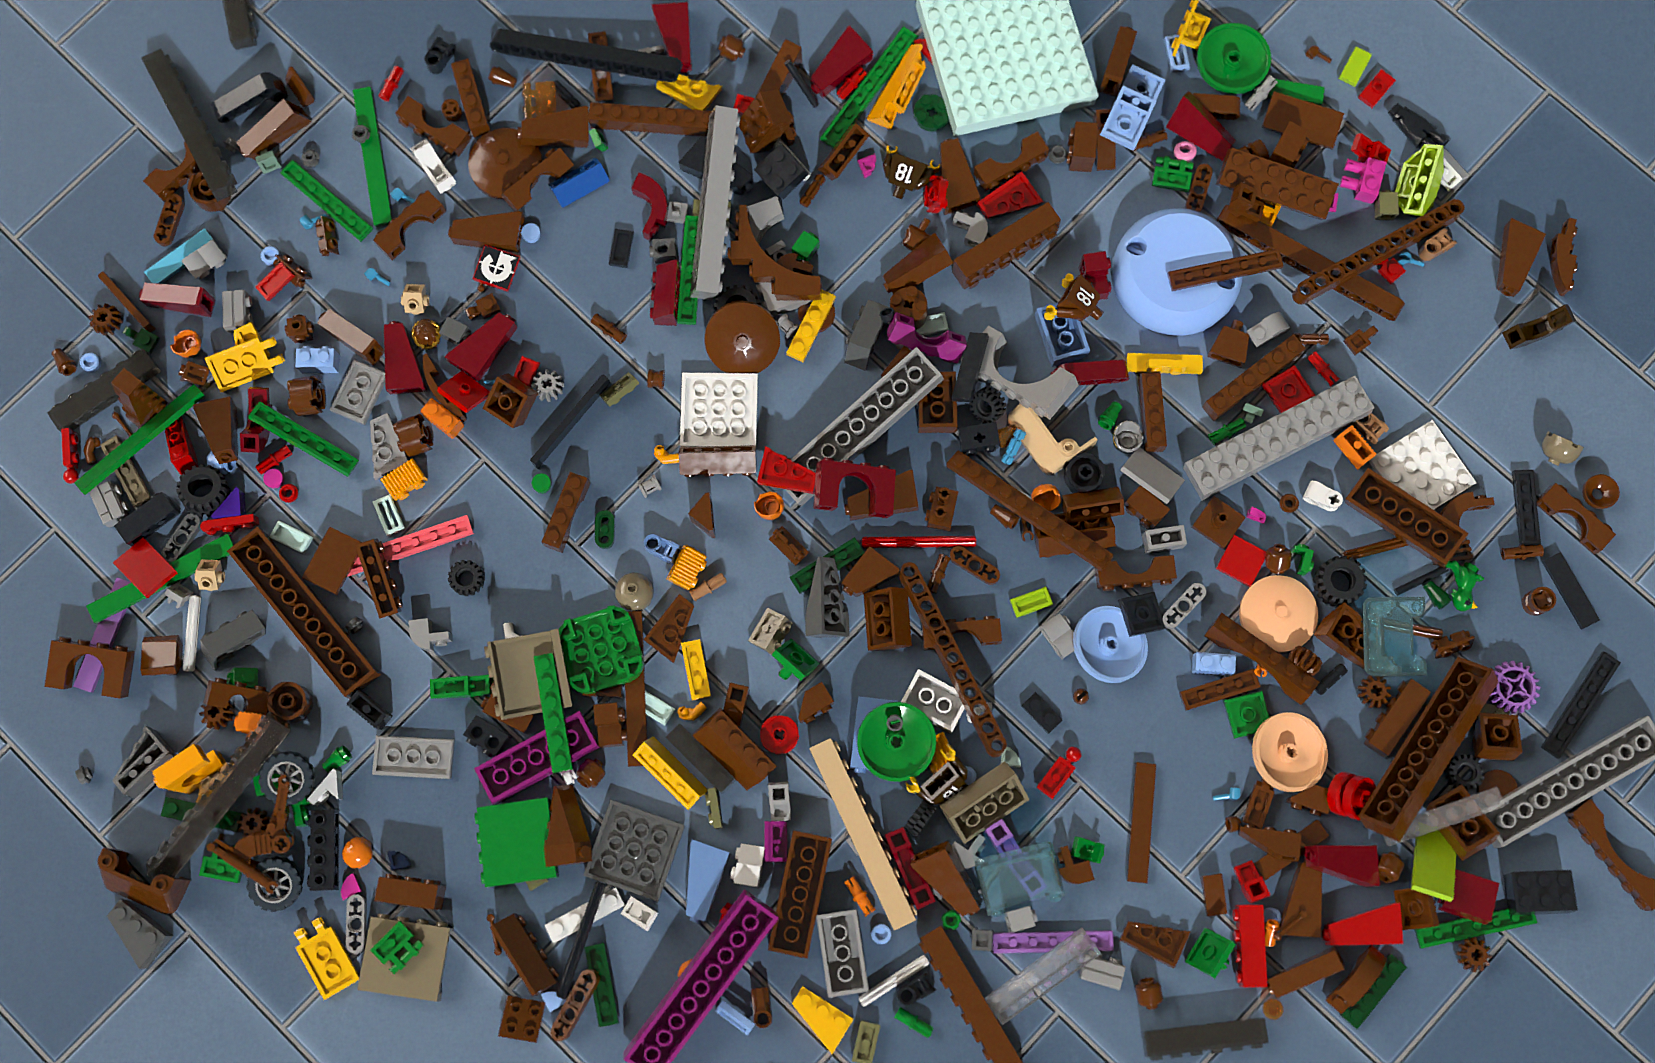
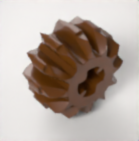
(105, 319)
(1305, 660)
(1375, 684)
(220, 718)
(253, 816)
(1477, 947)

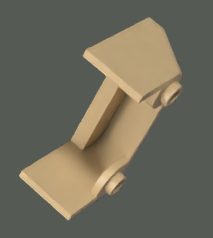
(1042, 445)

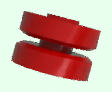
(1349, 794)

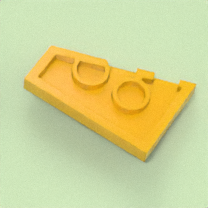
(691, 93)
(822, 1017)

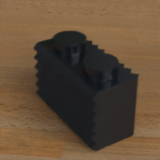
(369, 710)

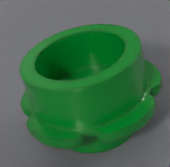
(951, 925)

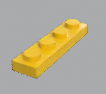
(810, 327)

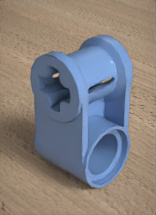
(663, 548)

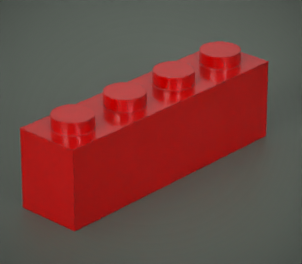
(1250, 946)

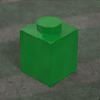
(806, 246)

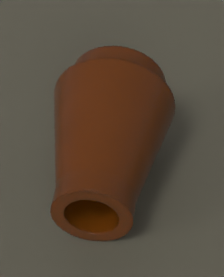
(501, 77)
(63, 362)
(1005, 516)

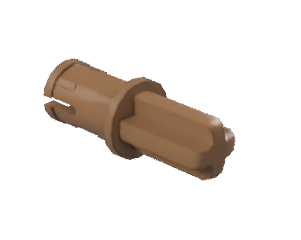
(708, 586)

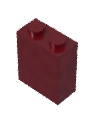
(1472, 898)

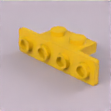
(1193, 30)
(1165, 363)

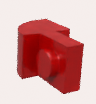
(1367, 148)
(1252, 884)

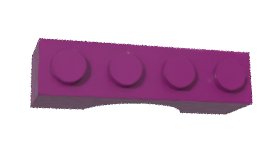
(946, 346)

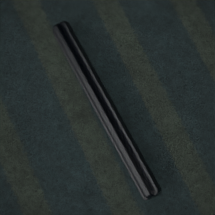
(580, 940)

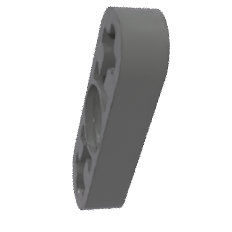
(180, 530)

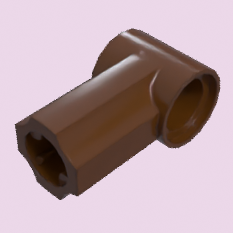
(761, 1004)

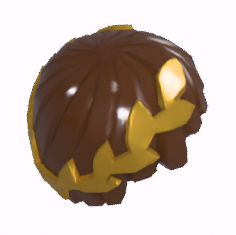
(426, 333)

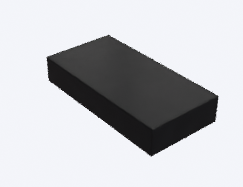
(621, 248)

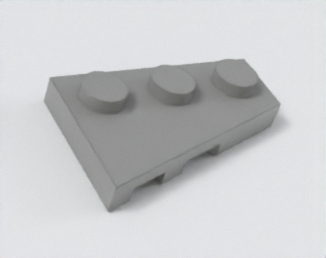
(385, 449)

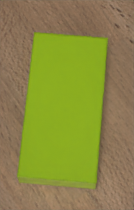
(1355, 66)
(1031, 602)

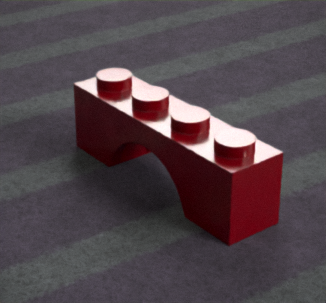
(903, 854)

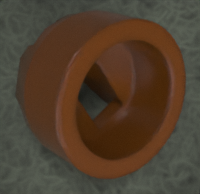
(1083, 700)
(1232, 823)

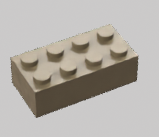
(984, 802)

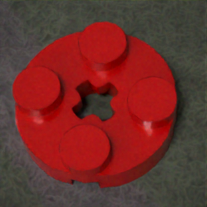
(935, 194)
(768, 733)

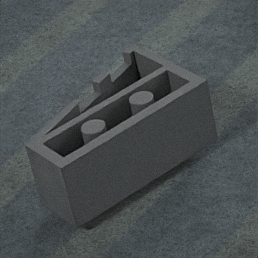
(865, 334)
(231, 637)
(146, 756)
(139, 933)

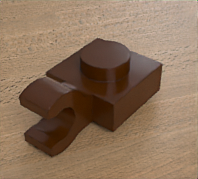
(485, 306)
(1359, 341)

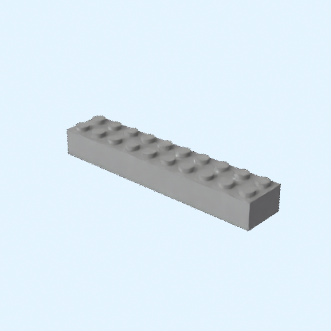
(714, 203)
(870, 415)
(1278, 437)
(1574, 780)

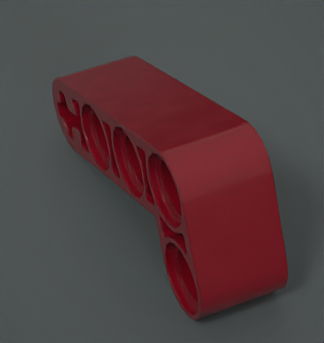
(1097, 371)

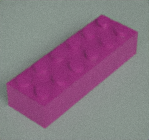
(531, 761)

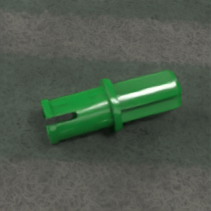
(1227, 431)
(914, 1022)

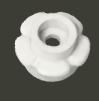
(568, 776)

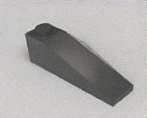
(825, 607)

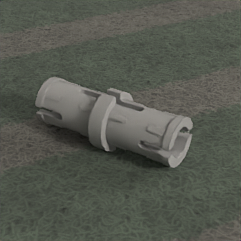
(1260, 93)

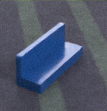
(579, 182)

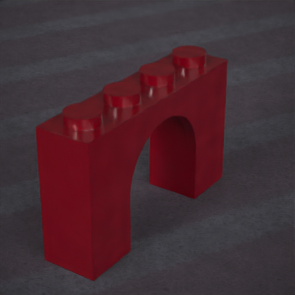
(878, 479)

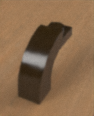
(1540, 328)

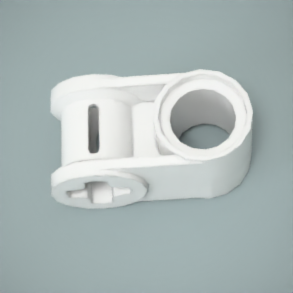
(1320, 495)

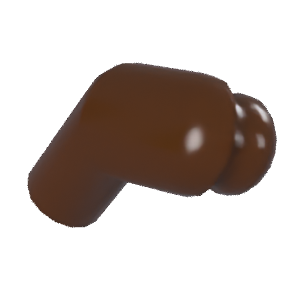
(88, 450)

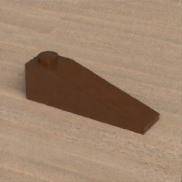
(567, 834)

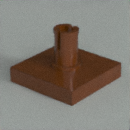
(1218, 522)
(1416, 909)

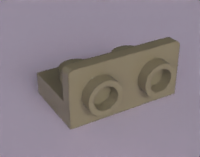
(770, 631)

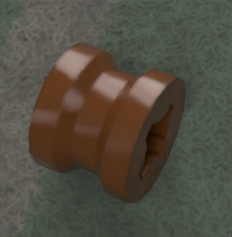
(449, 106)
(656, 379)

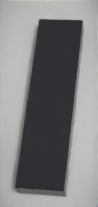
(970, 367)
(1526, 507)
(1570, 590)

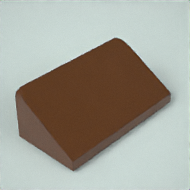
(299, 88)

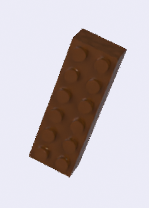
(1278, 183)
(1006, 246)
(1406, 518)
(800, 894)

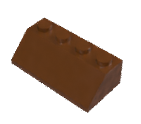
(1099, 530)
(734, 749)
(525, 954)

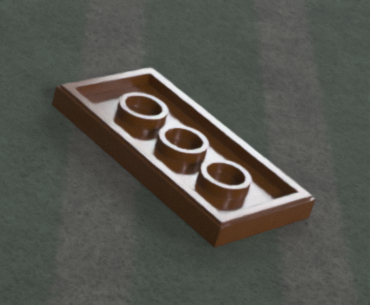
(1319, 120)

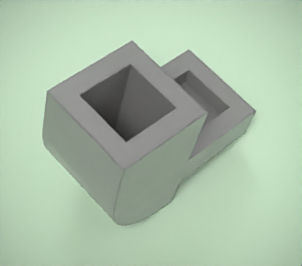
(976, 227)
(1268, 328)
(423, 636)
(779, 801)
(968, 857)

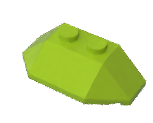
(1420, 180)

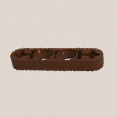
(574, 1004)

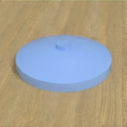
(1105, 646)

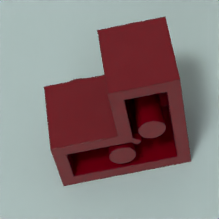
(1095, 268)

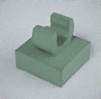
(267, 161)
(1251, 412)

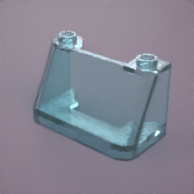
(1390, 636)
(1019, 877)

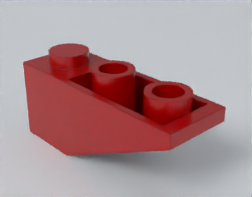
(180, 446)

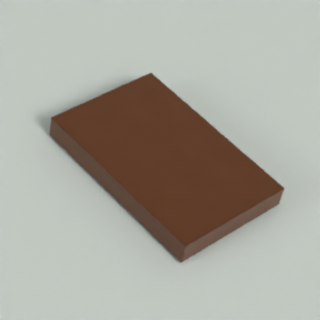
(332, 561)

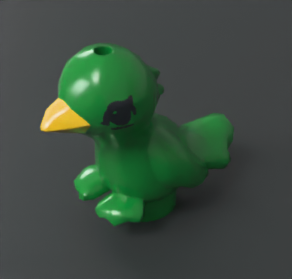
(1465, 578)

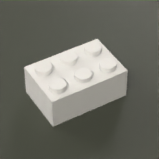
(935, 700)

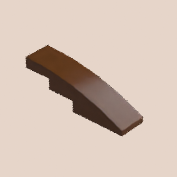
(601, 79)

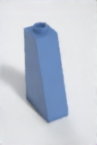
(864, 706)
(705, 874)

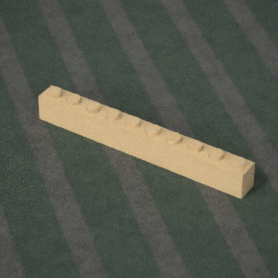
(862, 834)

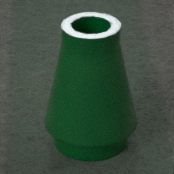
(1437, 595)

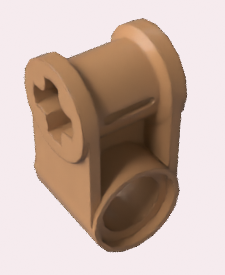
(1438, 244)
(1370, 425)

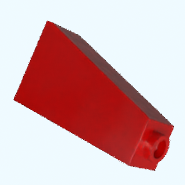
(1370, 927)

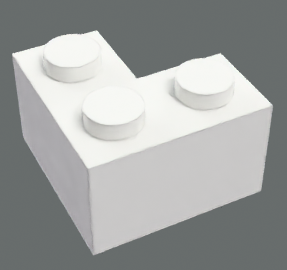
(749, 865)

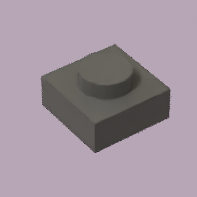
(982, 940)

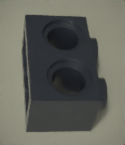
(489, 733)

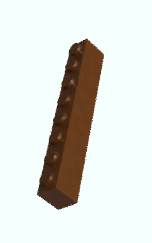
(649, 119)
(968, 997)

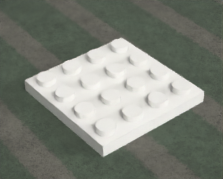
(718, 409)
(1424, 466)

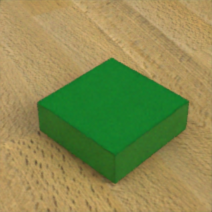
(598, 139)

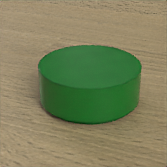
(541, 483)

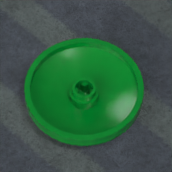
(1233, 58)
(898, 753)

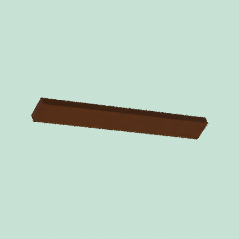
(636, 702)

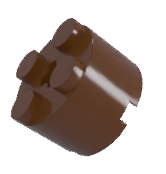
(203, 196)
(911, 303)
(306, 395)
(413, 435)
(300, 704)

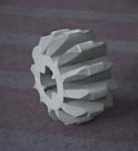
(546, 379)

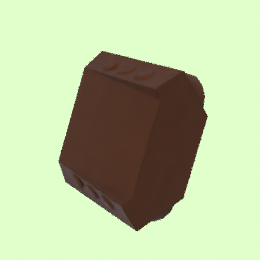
(161, 655)

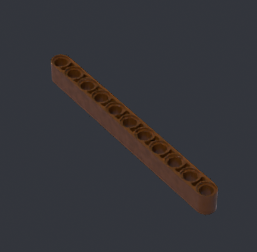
(1372, 256)
(1310, 263)
(952, 668)

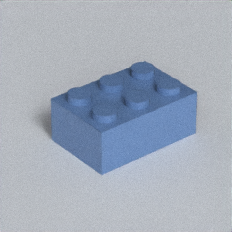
(1062, 338)

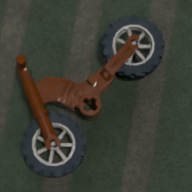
(268, 840)

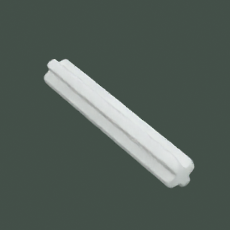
(191, 633)
(893, 980)

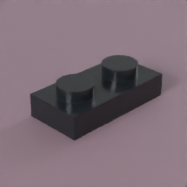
(1041, 713)

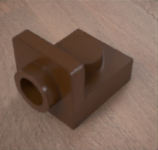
(194, 373)

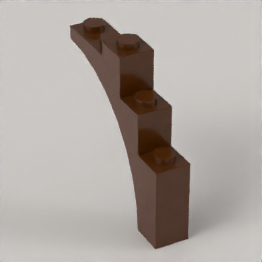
(763, 269)

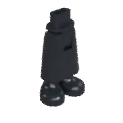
(1416, 127)

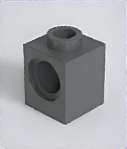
(669, 244)
(454, 331)

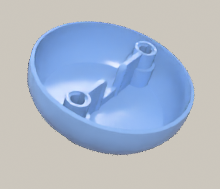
(1167, 243)

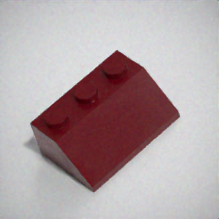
(666, 294)

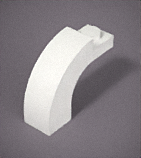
(433, 166)

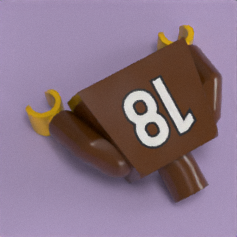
(1077, 300)

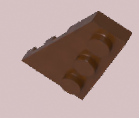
(670, 628)
(1157, 942)

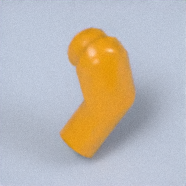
(664, 457)
(691, 713)

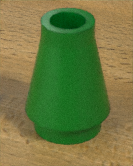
(1109, 417)
(338, 758)

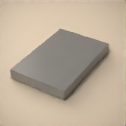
(359, 392)
(1152, 475)

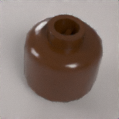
(731, 47)
(1278, 559)
(590, 773)
(1390, 867)
(1149, 992)

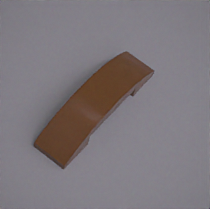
(430, 371)

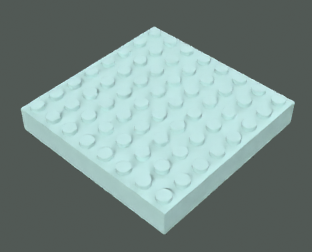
(1005, 60)

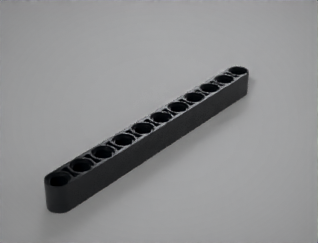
(586, 55)

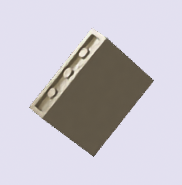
(516, 674)
(422, 973)

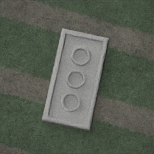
(413, 757)

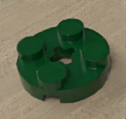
(922, 117)

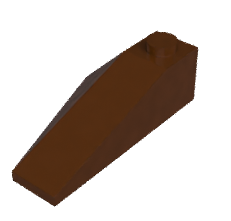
(1344, 634)

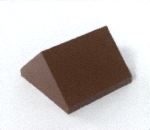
(702, 515)

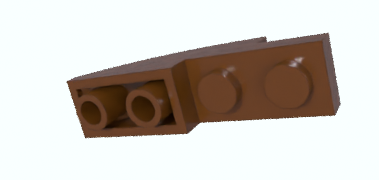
(1561, 260)

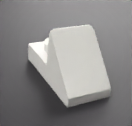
(331, 784)
(639, 913)

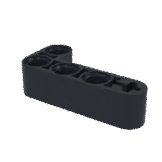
(249, 95)

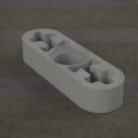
(1196, 599)
(349, 917)

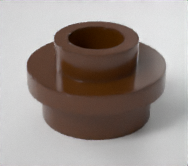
(1293, 499)

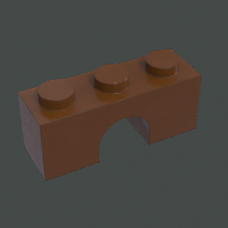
(220, 692)

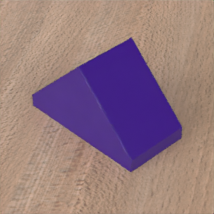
(232, 506)

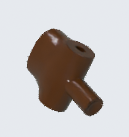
(916, 235)

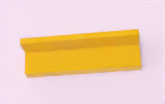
(670, 772)

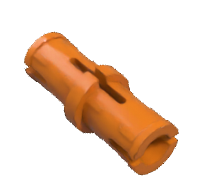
(859, 896)

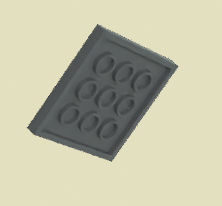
(634, 850)

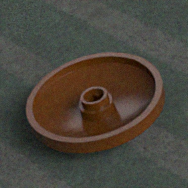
(500, 159)
(742, 338)

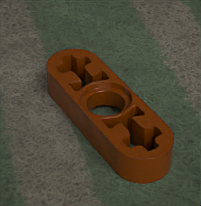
(1197, 182)
(159, 231)
(960, 561)

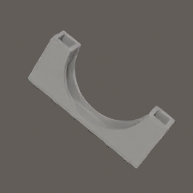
(762, 217)
(1042, 396)

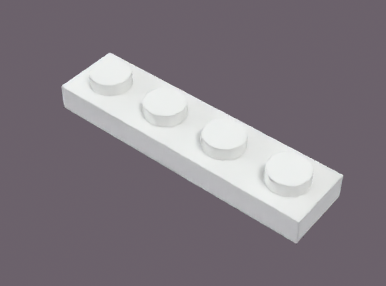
(572, 920)

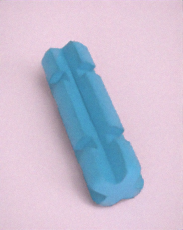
(1013, 446)

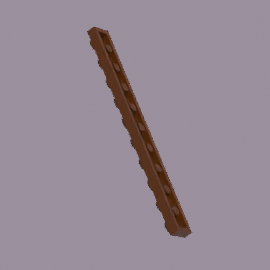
(1030, 510)

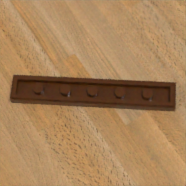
(1225, 269)
(1141, 823)

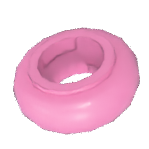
(1185, 145)

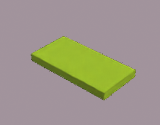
(1434, 866)

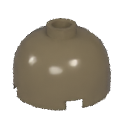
(1560, 449)
(634, 591)

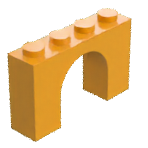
(188, 769)

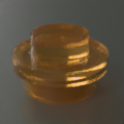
(1272, 1009)

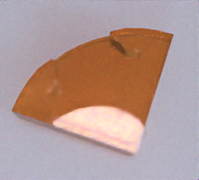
(1005, 435)

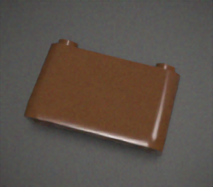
(162, 895)

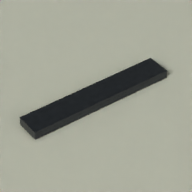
(570, 421)
(1580, 705)

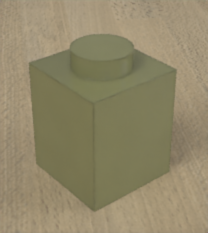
(1386, 205)

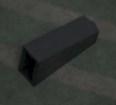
(694, 161)

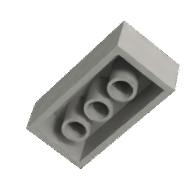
(842, 953)

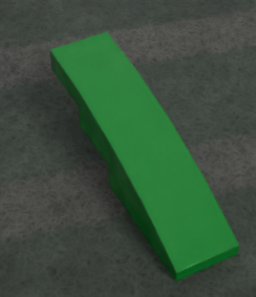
(460, 687)

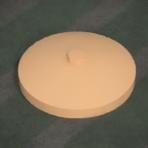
(1279, 612)
(1290, 752)

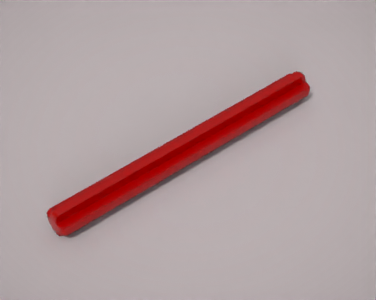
(918, 541)

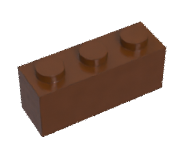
(843, 151)
(1093, 505)

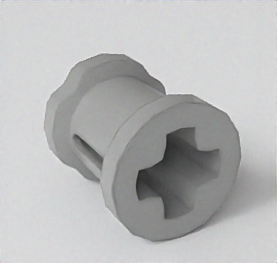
(787, 326)
(649, 486)

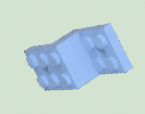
(1132, 107)

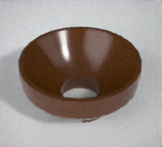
(1608, 488)

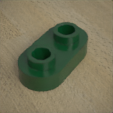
(604, 530)

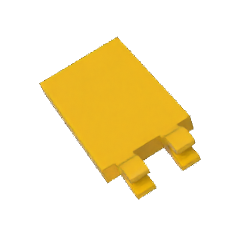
(242, 363)
(326, 959)

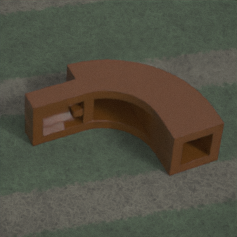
(1463, 503)
(1359, 980)

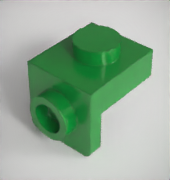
(1306, 563)
(244, 675)
(1087, 850)

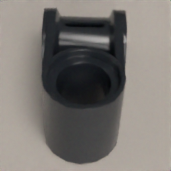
(441, 52)
(917, 989)

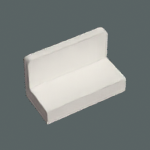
(1453, 172)

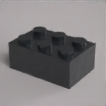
(1540, 892)

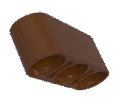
(1220, 106)

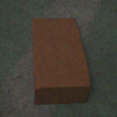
(1214, 894)

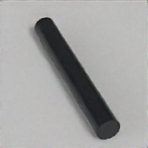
(801, 83)
(1420, 580)

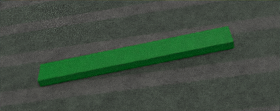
(869, 87)
(373, 157)
(139, 439)
(184, 566)

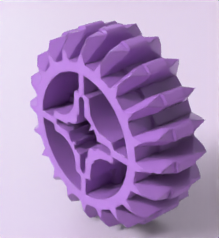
(1519, 691)

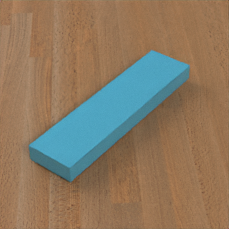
(172, 262)

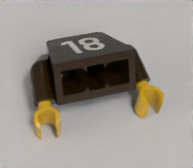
(906, 172)
(944, 783)

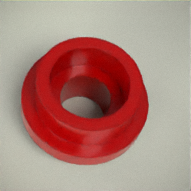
(283, 491)

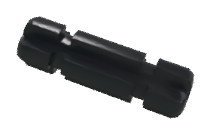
(565, 95)
(1330, 679)

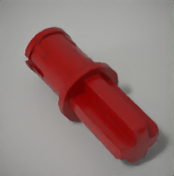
(391, 83)
(851, 83)
(1322, 368)
(274, 459)

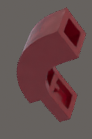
(651, 191)
(254, 436)

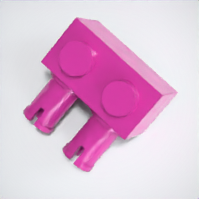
(1370, 178)

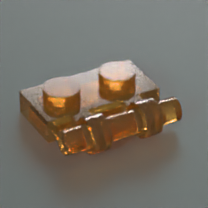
(544, 96)

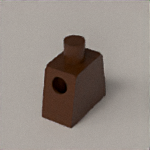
(1231, 345)

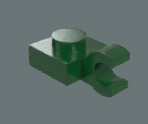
(143, 339)

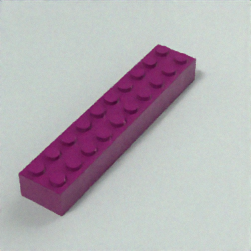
(702, 981)

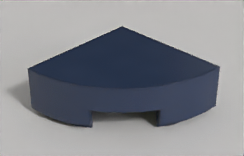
(398, 860)

